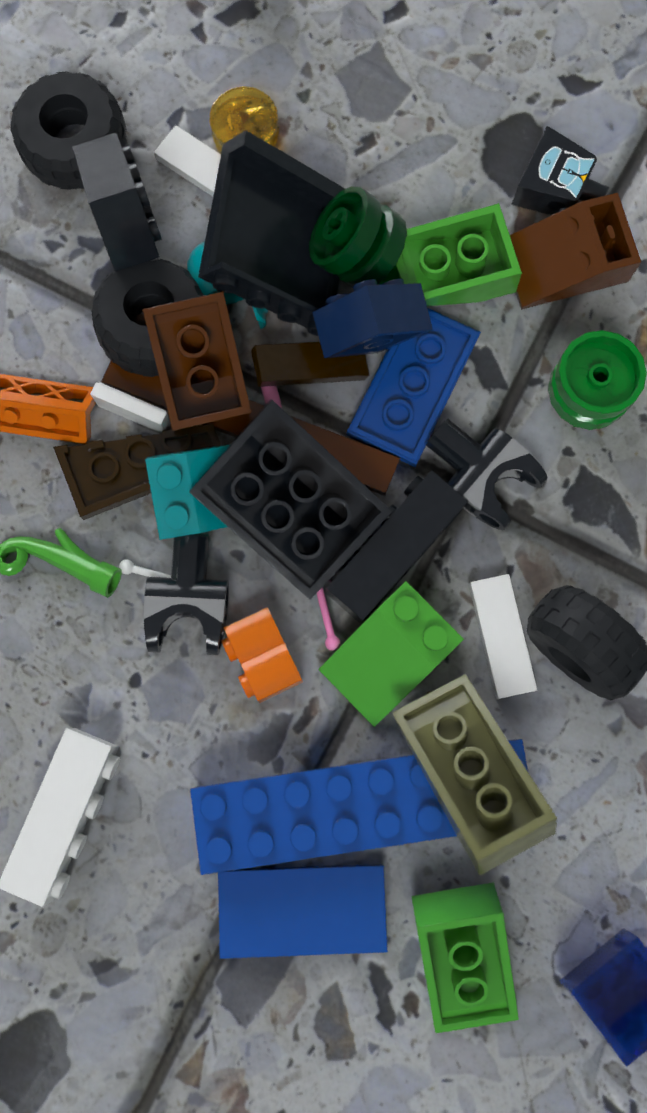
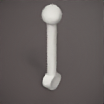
(128, 567)

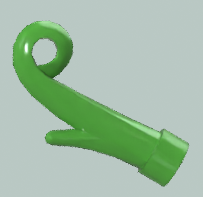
(68, 557)

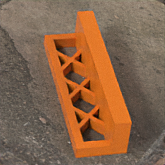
(48, 414)

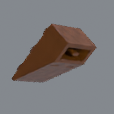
(575, 252)

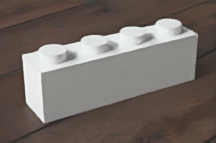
(58, 817)

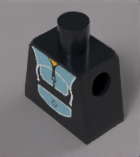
(557, 176)

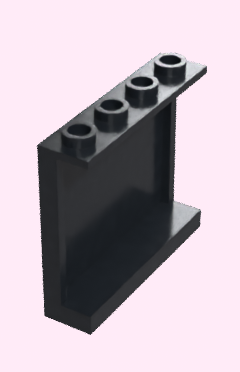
(264, 229)

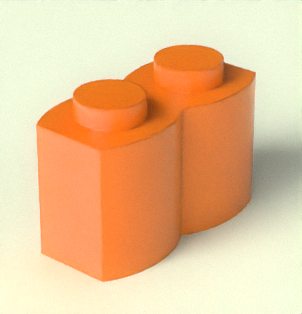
(262, 655)

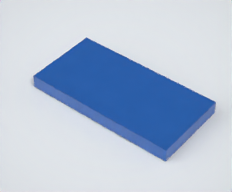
(413, 389)
(302, 911)

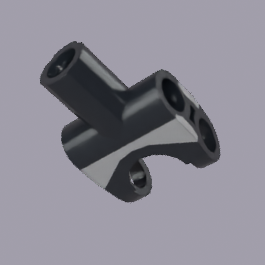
(482, 466)
(186, 595)

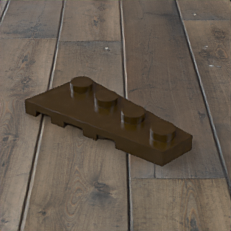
(116, 472)

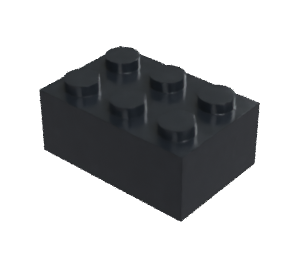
(118, 201)

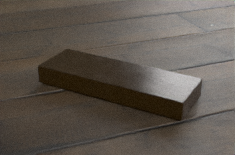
(304, 364)

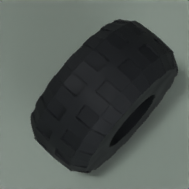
(51, 106)
(124, 297)
(588, 642)

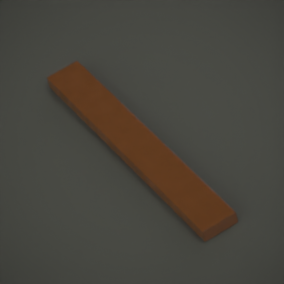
(366, 463)

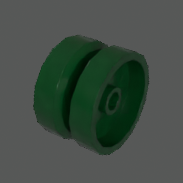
(357, 237)

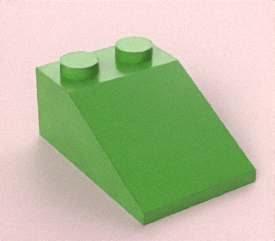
(461, 258)
(390, 654)
(465, 957)

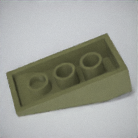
(475, 774)

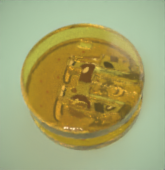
(243, 110)

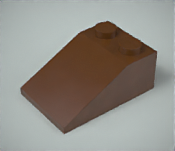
(197, 360)

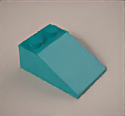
(170, 481)

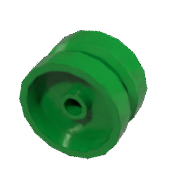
(597, 380)

